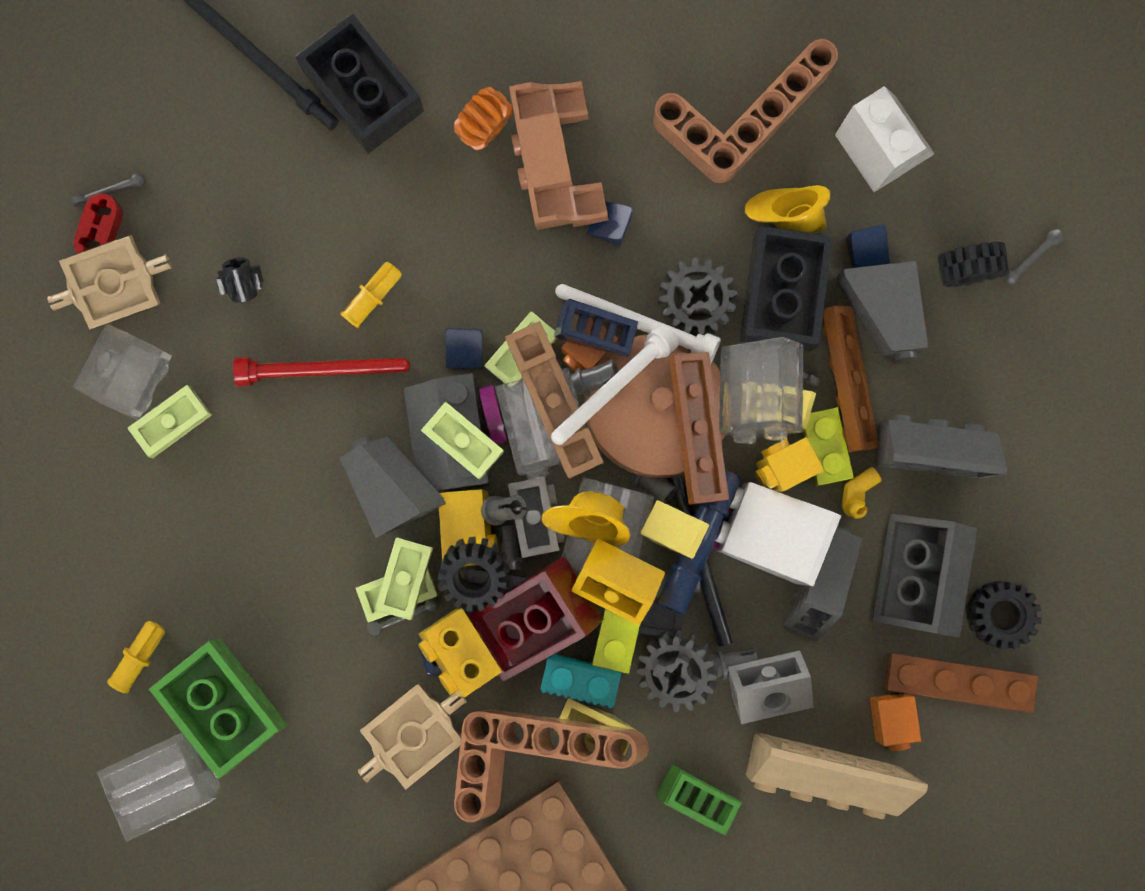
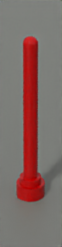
(248, 371)

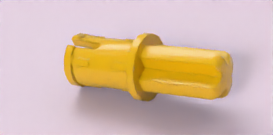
(371, 294)
(136, 657)

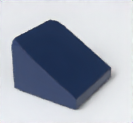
(616, 227)
(868, 246)
(464, 348)

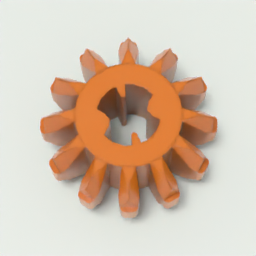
(483, 118)

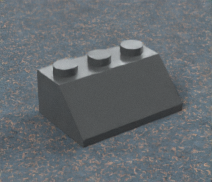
(940, 448)
(429, 458)
(925, 574)

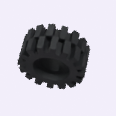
(973, 264)
(468, 592)
(1025, 610)

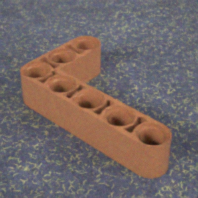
(753, 120)
(535, 742)

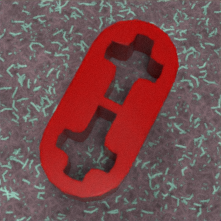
(94, 227)

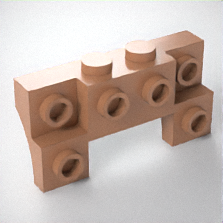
(546, 171)

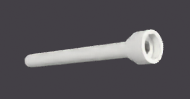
(658, 344)
(698, 344)

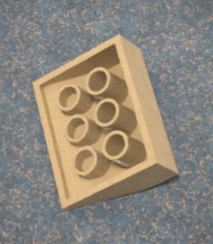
(831, 775)

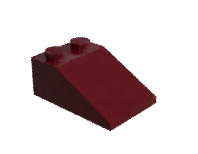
(535, 619)

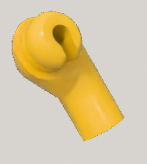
(855, 491)

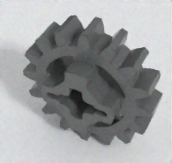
(687, 287)
(661, 663)

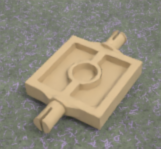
(109, 282)
(412, 736)

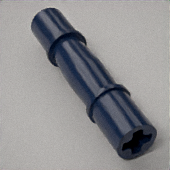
(685, 573)

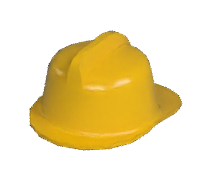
(791, 208)
(590, 517)

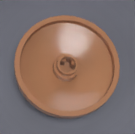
(640, 421)

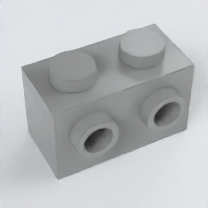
(532, 534)

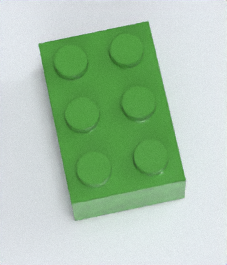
(218, 707)

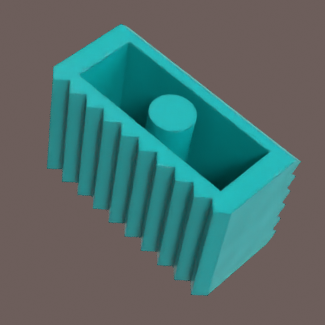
(580, 680)

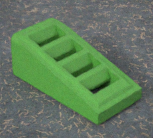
(677, 789)

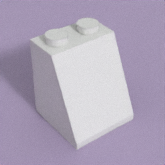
(882, 139)
(777, 533)

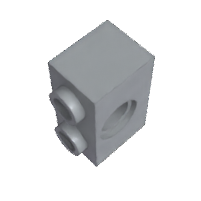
(771, 687)

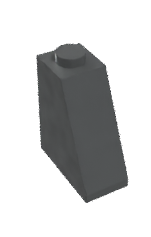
(888, 306)
(388, 485)
(821, 605)

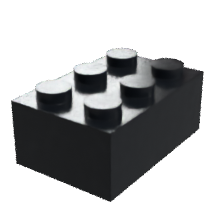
(360, 83)
(786, 286)

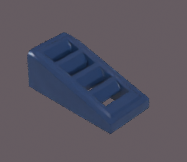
(599, 315)

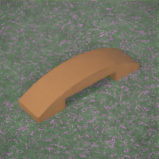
(552, 396)

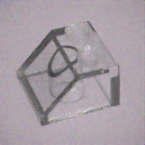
(123, 372)

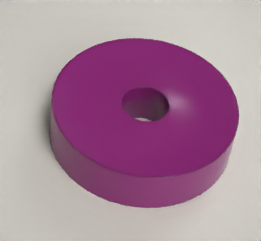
(493, 414)

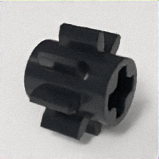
(239, 279)

